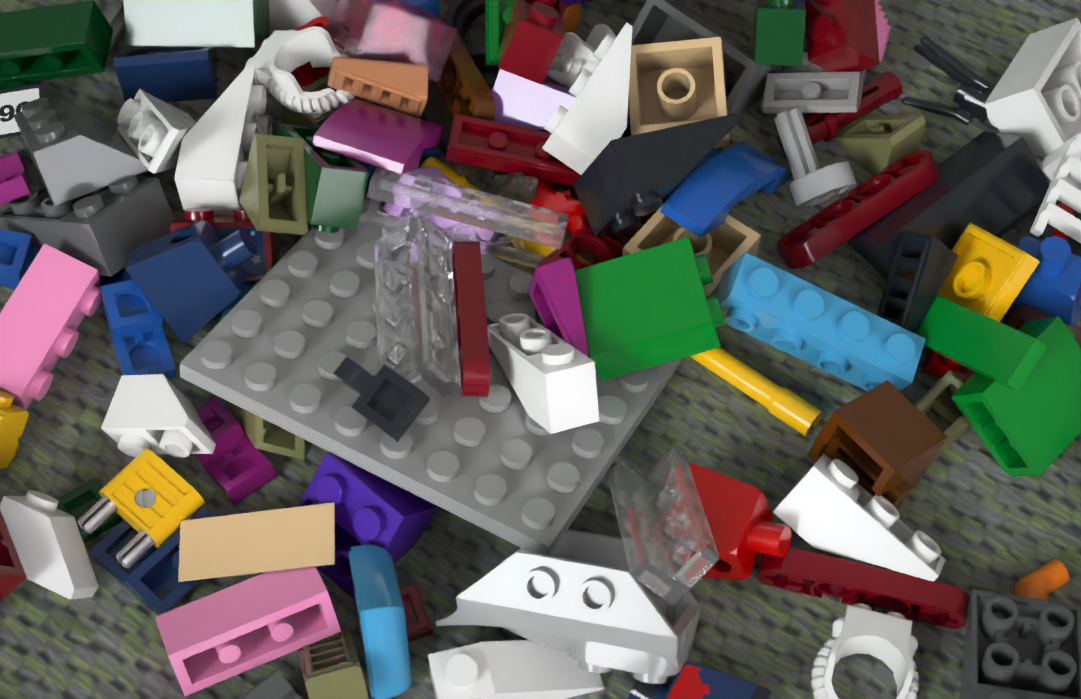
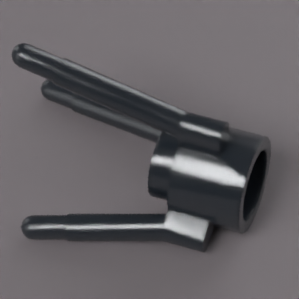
(970, 94)

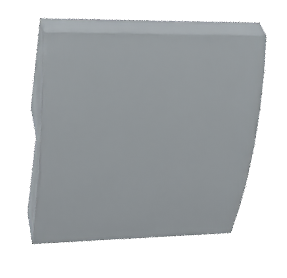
(812, 89)

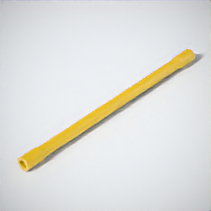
(778, 400)

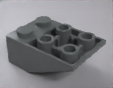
(96, 226)
(1021, 648)

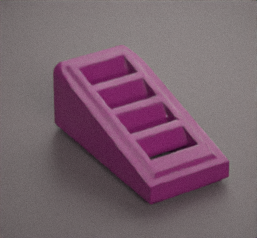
(558, 302)

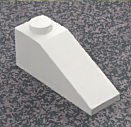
(509, 672)

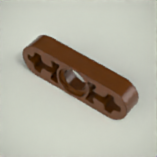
(464, 86)

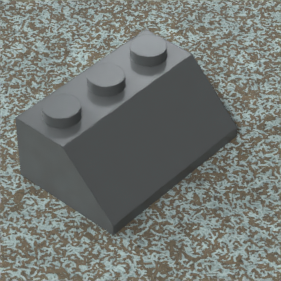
(675, 21)
(74, 149)

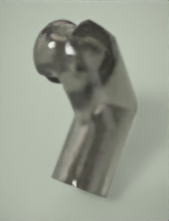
(518, 187)

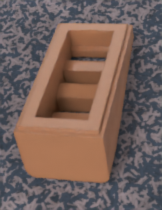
(383, 82)

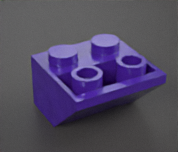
(365, 514)

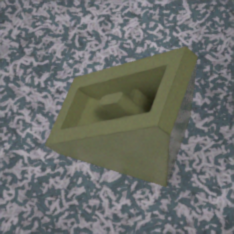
(881, 139)
(276, 185)

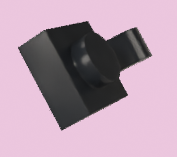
(384, 399)

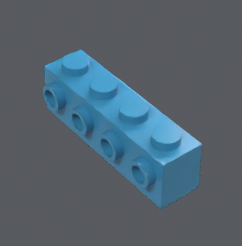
(817, 325)

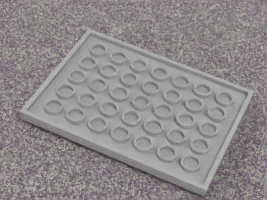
(460, 452)

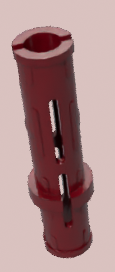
(875, 94)

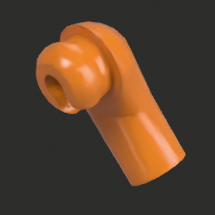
(1042, 581)

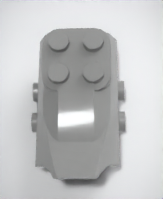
(584, 605)

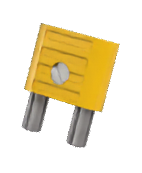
(148, 499)

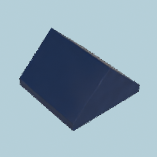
(169, 73)

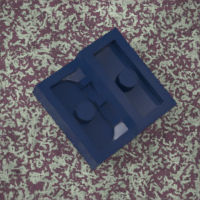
(155, 574)

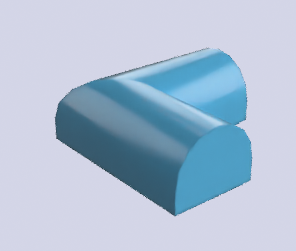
(381, 621)

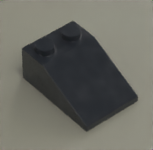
(641, 170)

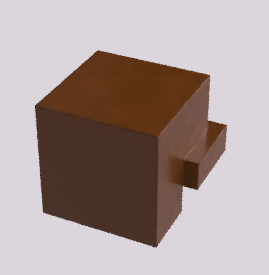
(881, 441)

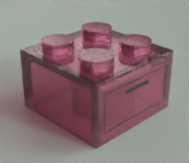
(391, 33)

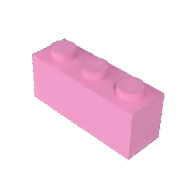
(43, 320)
(246, 626)

